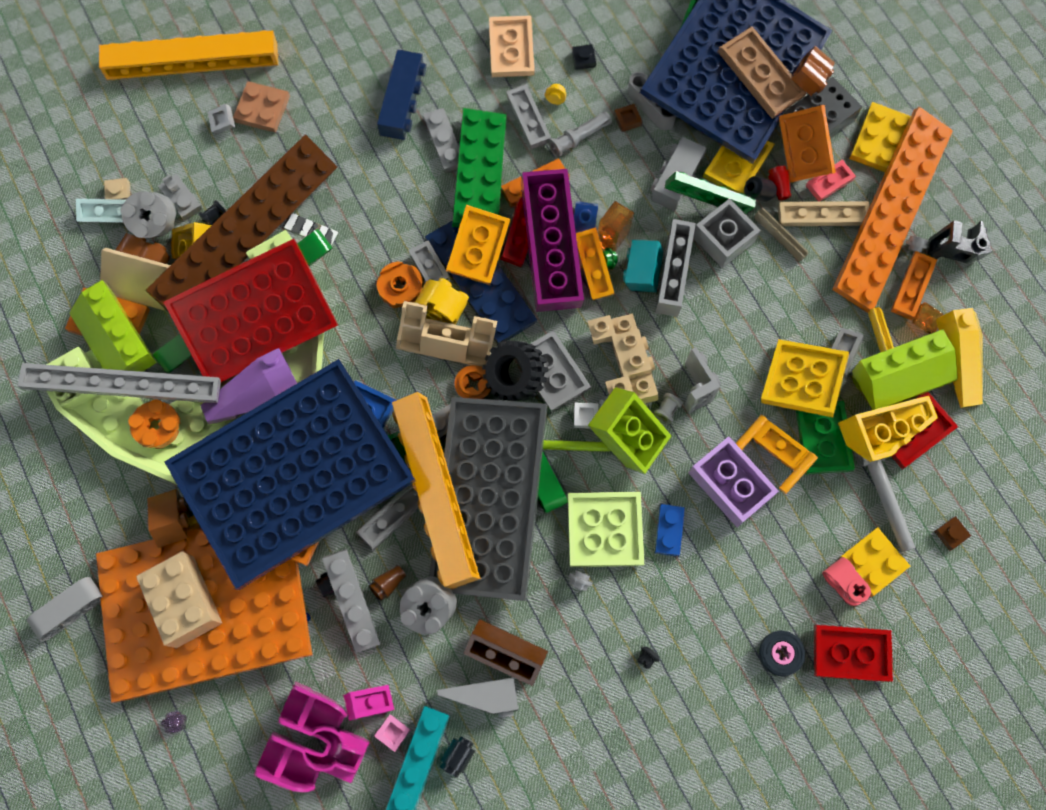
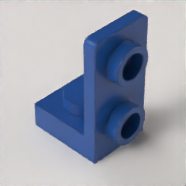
(585, 216)

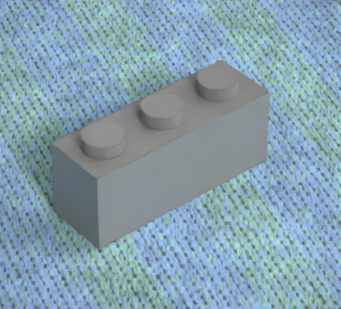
(685, 158)

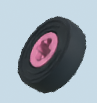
(770, 658)

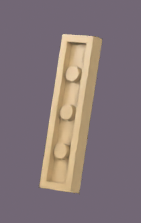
(822, 213)

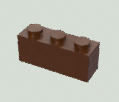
(505, 652)

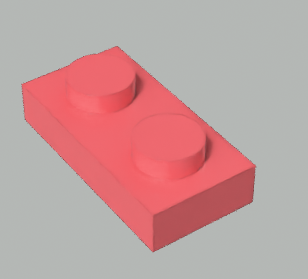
(825, 185)

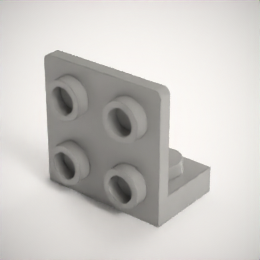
(706, 381)

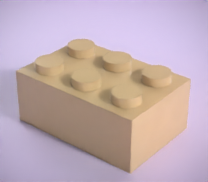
(179, 600)

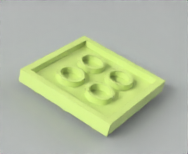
(605, 529)

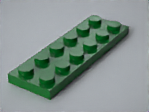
(479, 162)

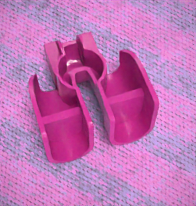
(299, 766)

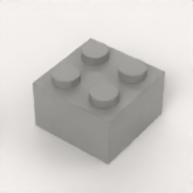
(726, 233)

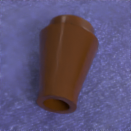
(387, 582)

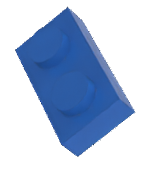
(669, 530)

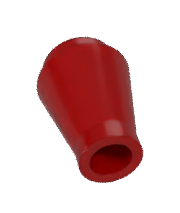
(781, 178)

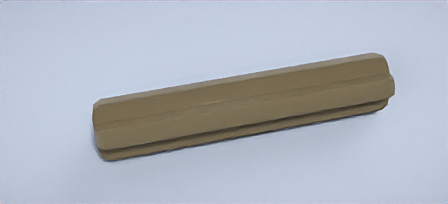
(781, 234)

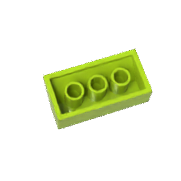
(110, 330)
(907, 370)

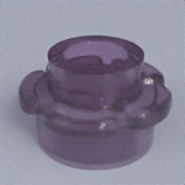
(174, 722)

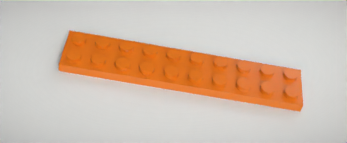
(892, 210)

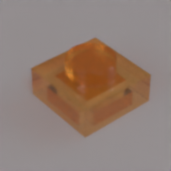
(926, 318)

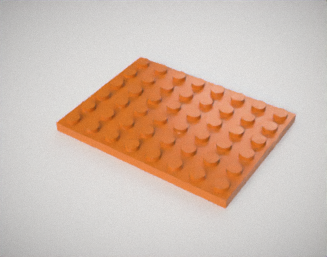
(258, 628)

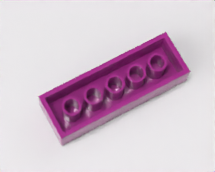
(551, 240)

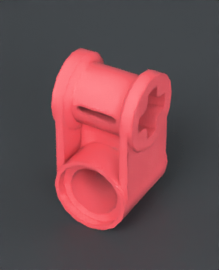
(845, 581)

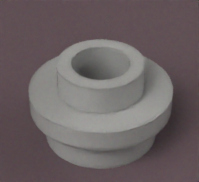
(917, 244)
(580, 580)

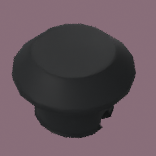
(648, 656)

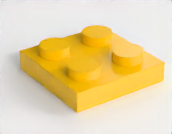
(876, 560)

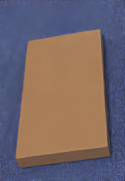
(761, 72)

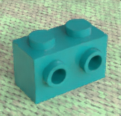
(643, 265)

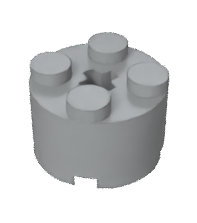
(135, 213)
(427, 617)

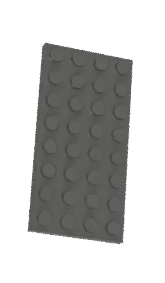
(495, 474)

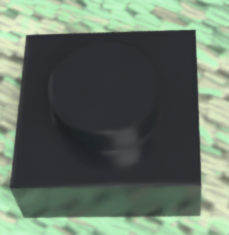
(584, 57)

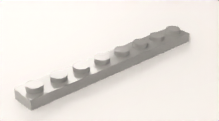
(119, 383)

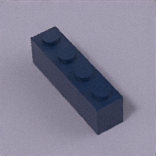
(401, 95)

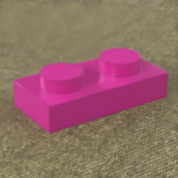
(368, 702)

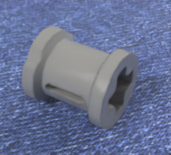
(667, 408)

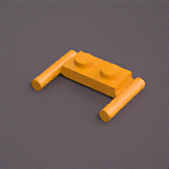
(780, 446)

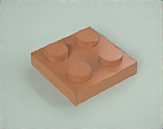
(261, 106)

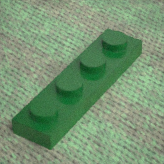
(706, 192)

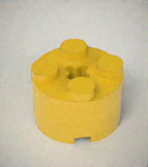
(442, 301)

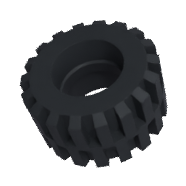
(498, 367)

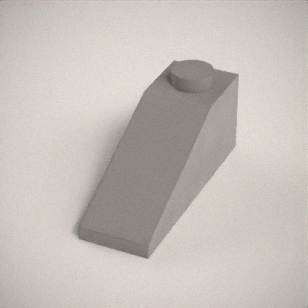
(490, 696)

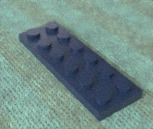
(494, 301)

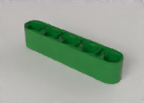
(550, 491)

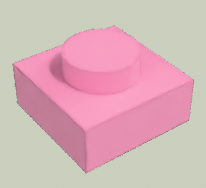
(392, 733)

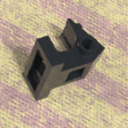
(956, 246)

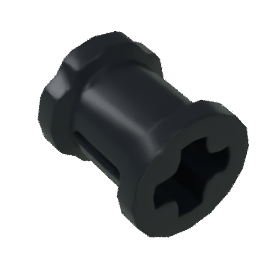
(212, 214)

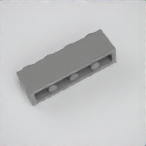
(675, 268)

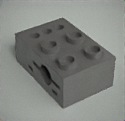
(839, 106)

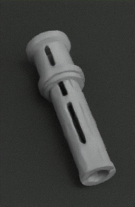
(571, 137)

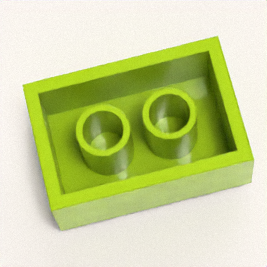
(629, 430)

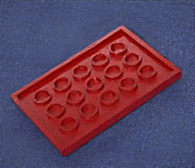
(251, 311)

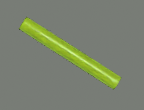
(575, 445)

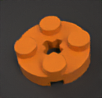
(387, 281)
(142, 419)

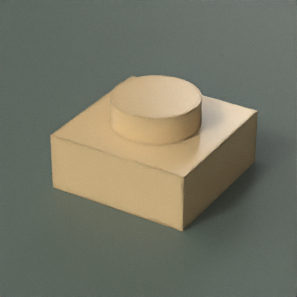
(117, 189)

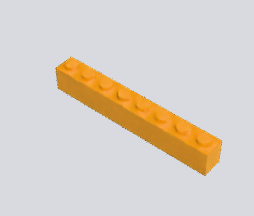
(188, 55)
(435, 491)

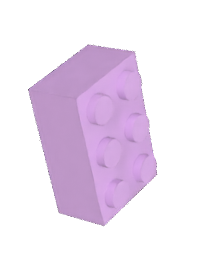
(733, 481)

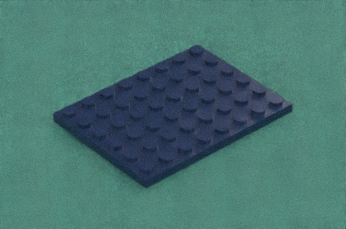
(703, 88)
(288, 473)

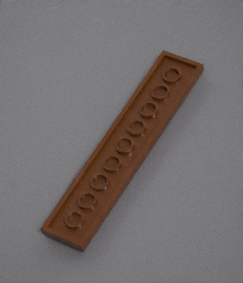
(247, 220)

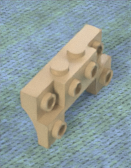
(444, 339)
(630, 355)

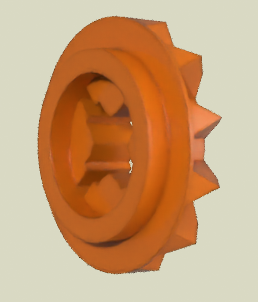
(462, 382)

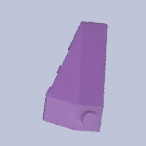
(251, 387)

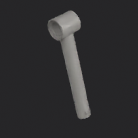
(889, 502)

